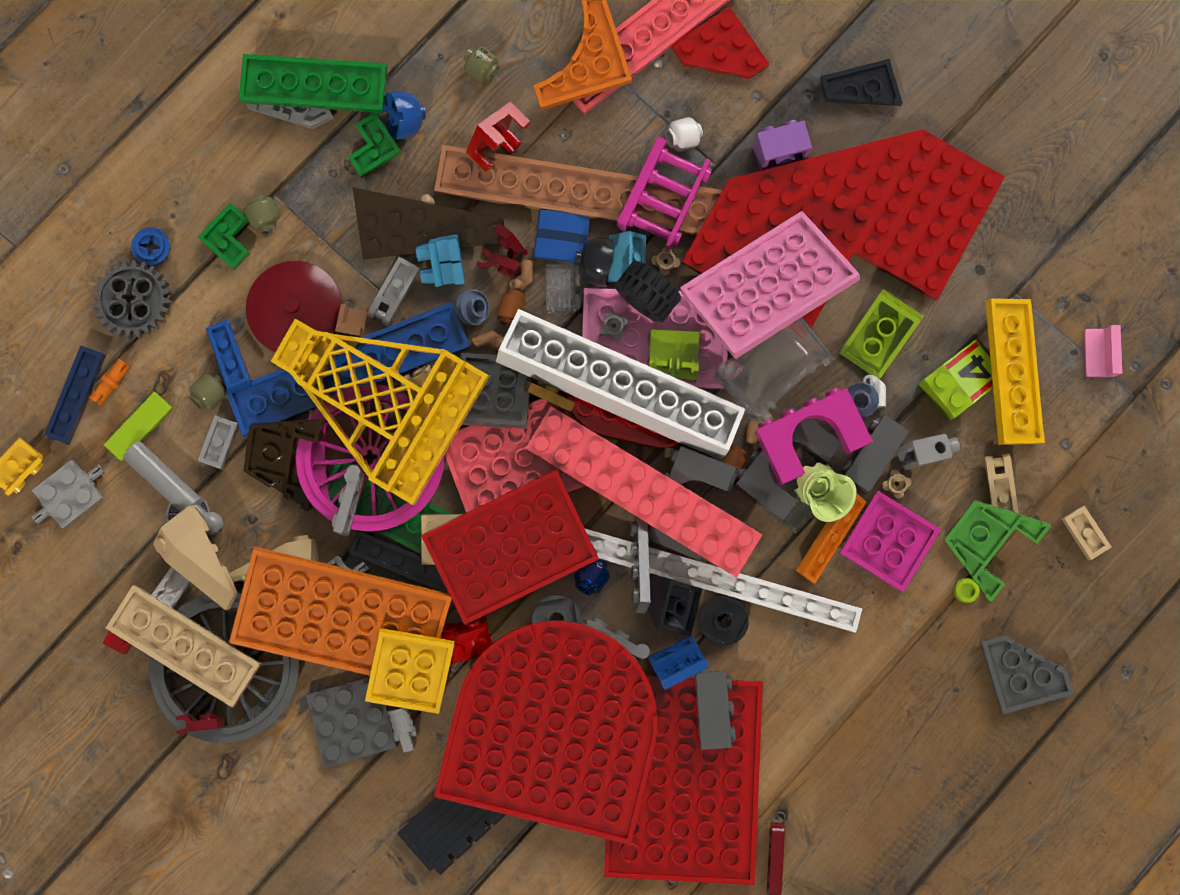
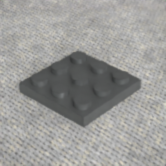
(502, 398)
(348, 724)

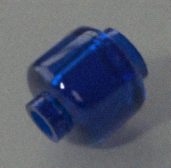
(592, 577)

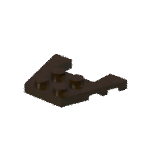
(272, 454)

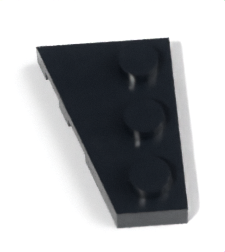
(863, 85)

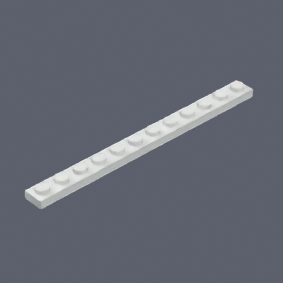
(720, 581)

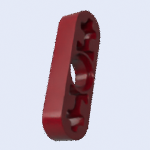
(775, 858)

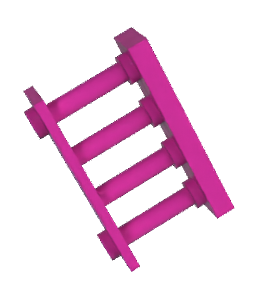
(650, 175)

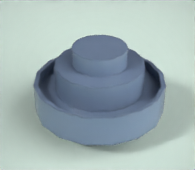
(472, 307)
(864, 397)

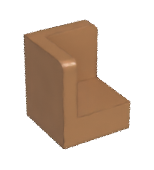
(351, 322)

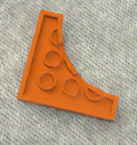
(595, 65)

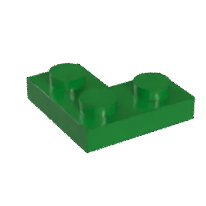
(379, 147)
(220, 236)

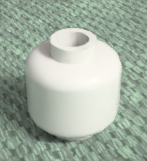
(683, 134)

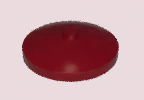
(290, 293)

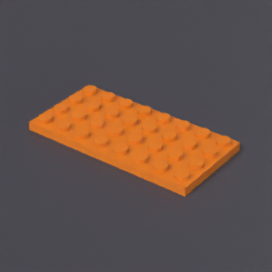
(328, 610)

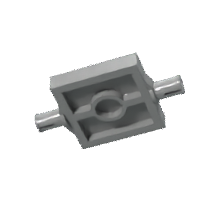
(68, 494)

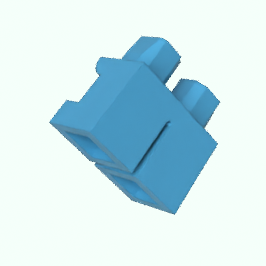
(445, 261)

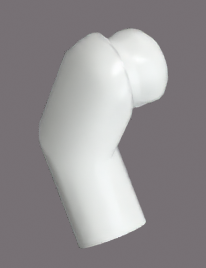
(879, 386)

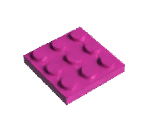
(889, 541)

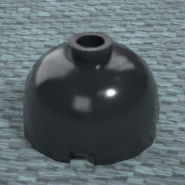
(595, 261)

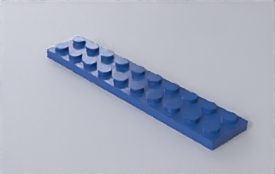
(280, 397)

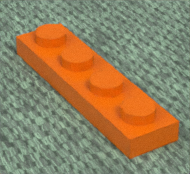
(828, 542)

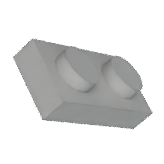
(218, 442)

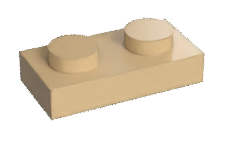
(1086, 533)

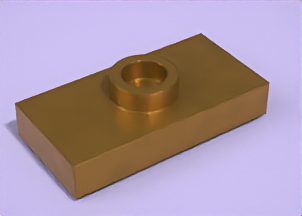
(549, 394)

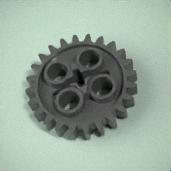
(153, 299)

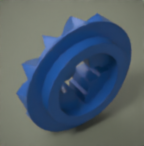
(145, 237)

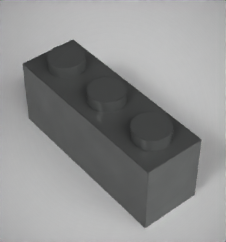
(874, 457)
(714, 709)

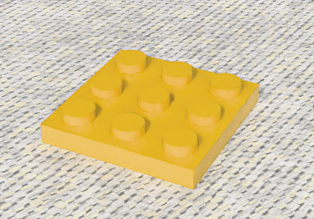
(409, 671)

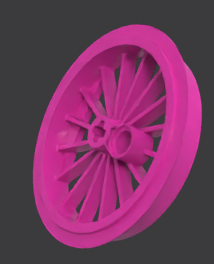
(312, 464)

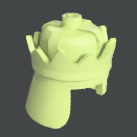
(826, 492)

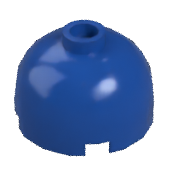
(404, 114)

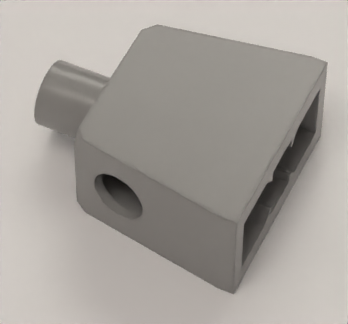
(927, 451)

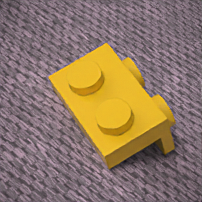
(17, 464)

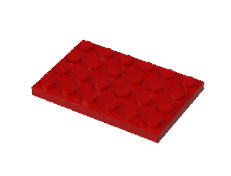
(510, 546)

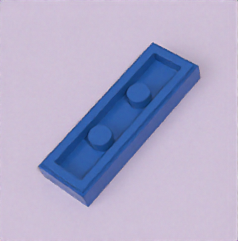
(229, 356)

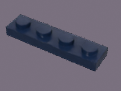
(74, 395)

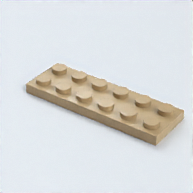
(183, 646)

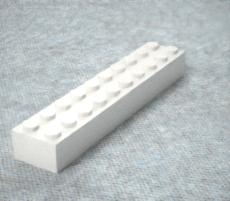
(620, 385)

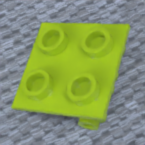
(675, 353)

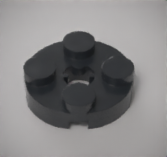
(736, 615)

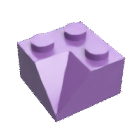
(781, 145)

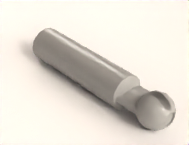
(169, 484)

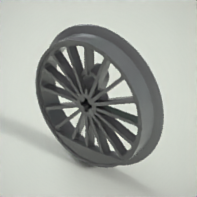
(257, 719)

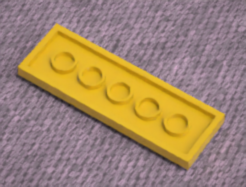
(1014, 371)

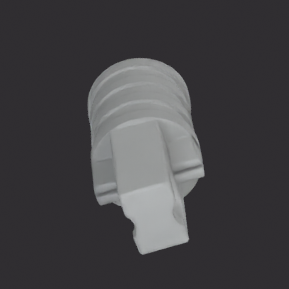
(402, 727)

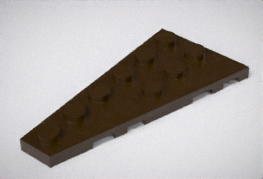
(400, 224)

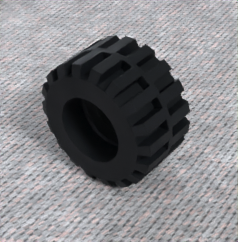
(648, 291)

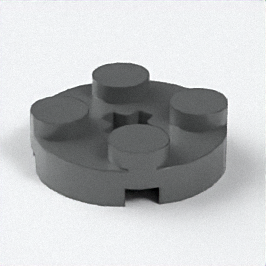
(556, 603)

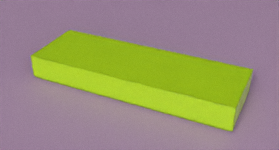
(139, 425)

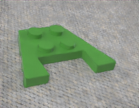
(980, 536)

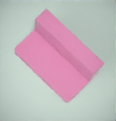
(1103, 352)

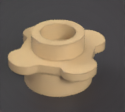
(665, 255)
(903, 481)

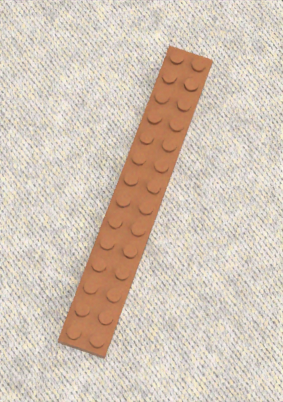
(562, 189)

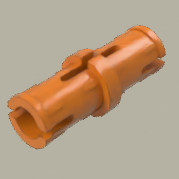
(110, 382)

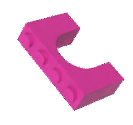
(835, 409)

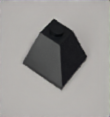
(673, 604)

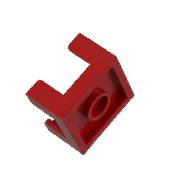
(494, 132)

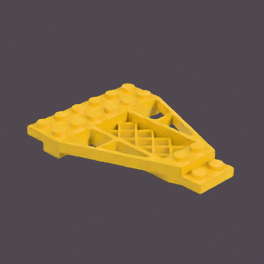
(426, 427)

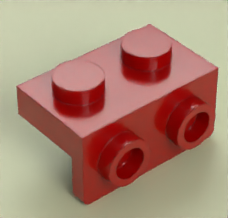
(468, 639)

